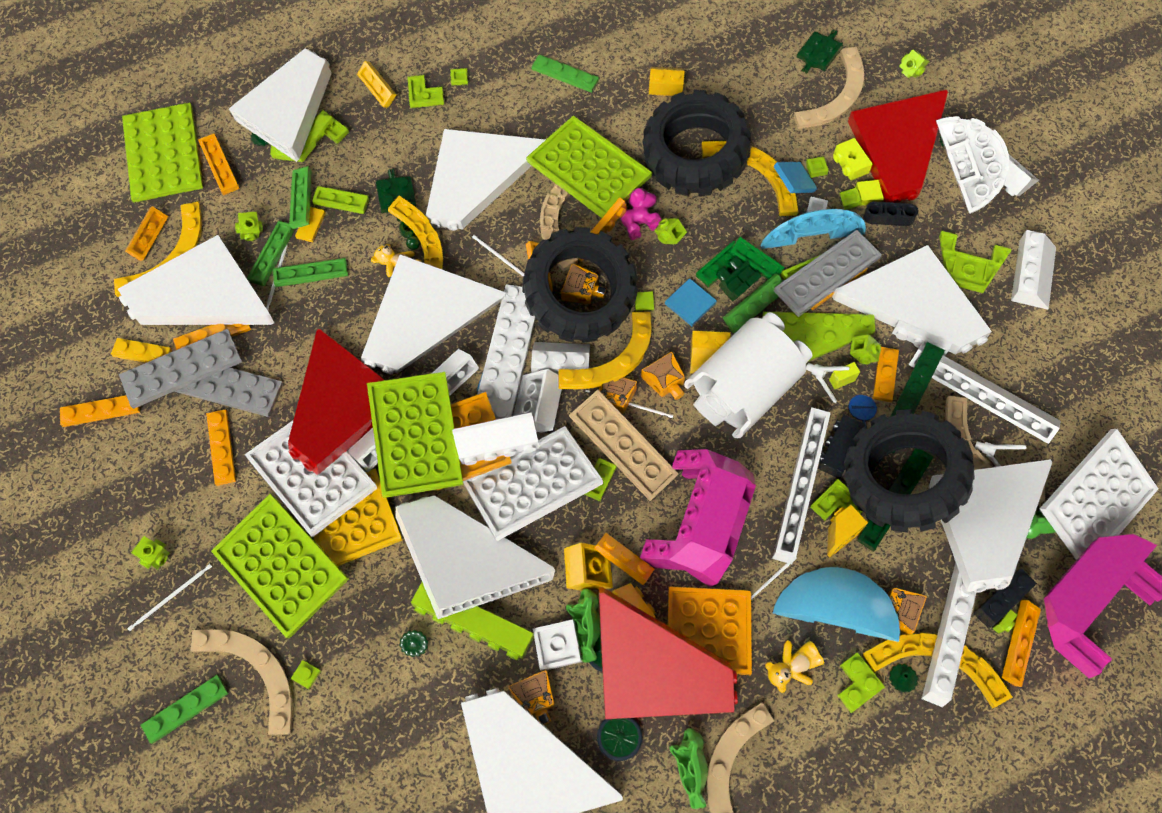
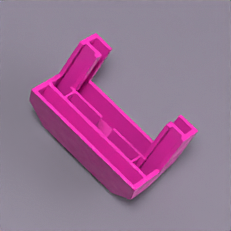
(711, 519)
(1090, 587)

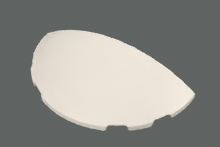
(976, 159)

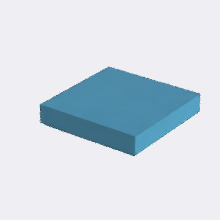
(795, 177)
(690, 302)

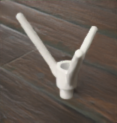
(820, 372)
(989, 449)

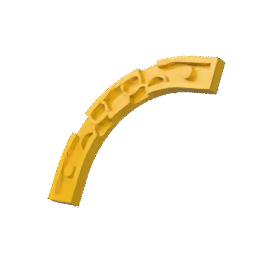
(765, 165)
(422, 228)
(188, 239)
(617, 368)
(923, 645)

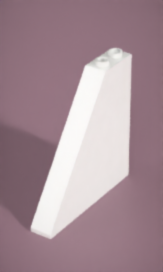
(286, 103)
(473, 173)
(195, 290)
(921, 295)
(421, 312)
(995, 523)
(462, 558)
(525, 764)

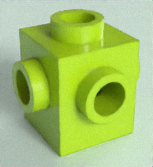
(913, 64)
(248, 226)
(670, 231)
(865, 349)
(151, 553)

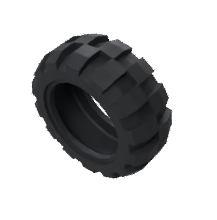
(689, 112)
(596, 249)
(903, 432)

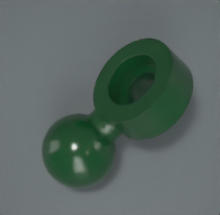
(412, 241)

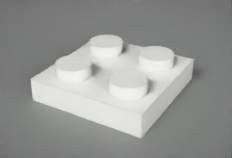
(557, 645)

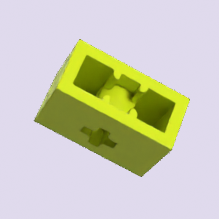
(852, 159)

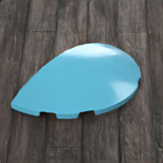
(836, 222)
(842, 600)

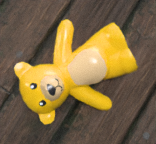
(386, 256)
(792, 665)

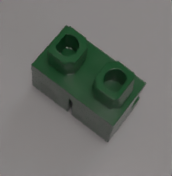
(739, 281)

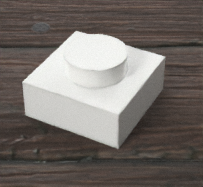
(816, 204)

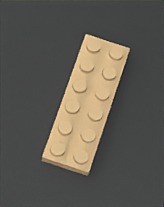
(623, 445)

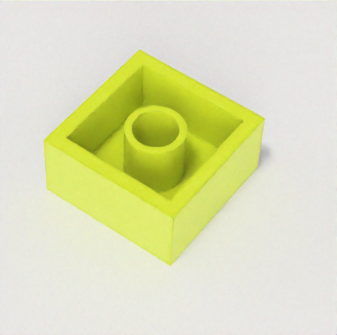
(869, 191)
(842, 378)

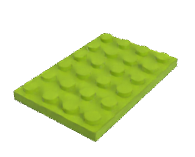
(162, 152)
(588, 166)
(414, 434)
(279, 566)

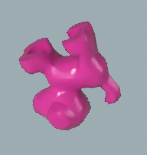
(640, 201)

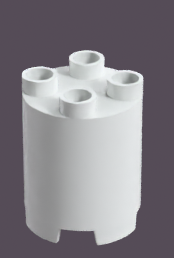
(749, 374)

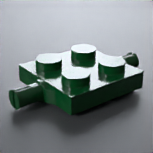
(819, 51)
(393, 187)

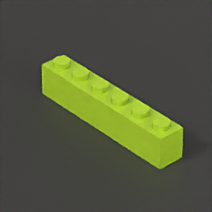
(480, 626)

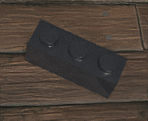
(838, 444)
(1004, 599)

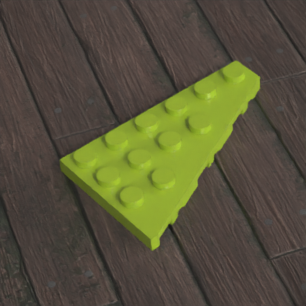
(825, 331)

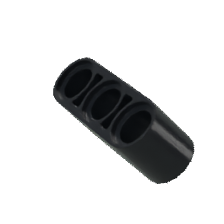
(898, 211)

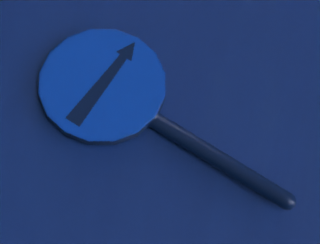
(862, 408)

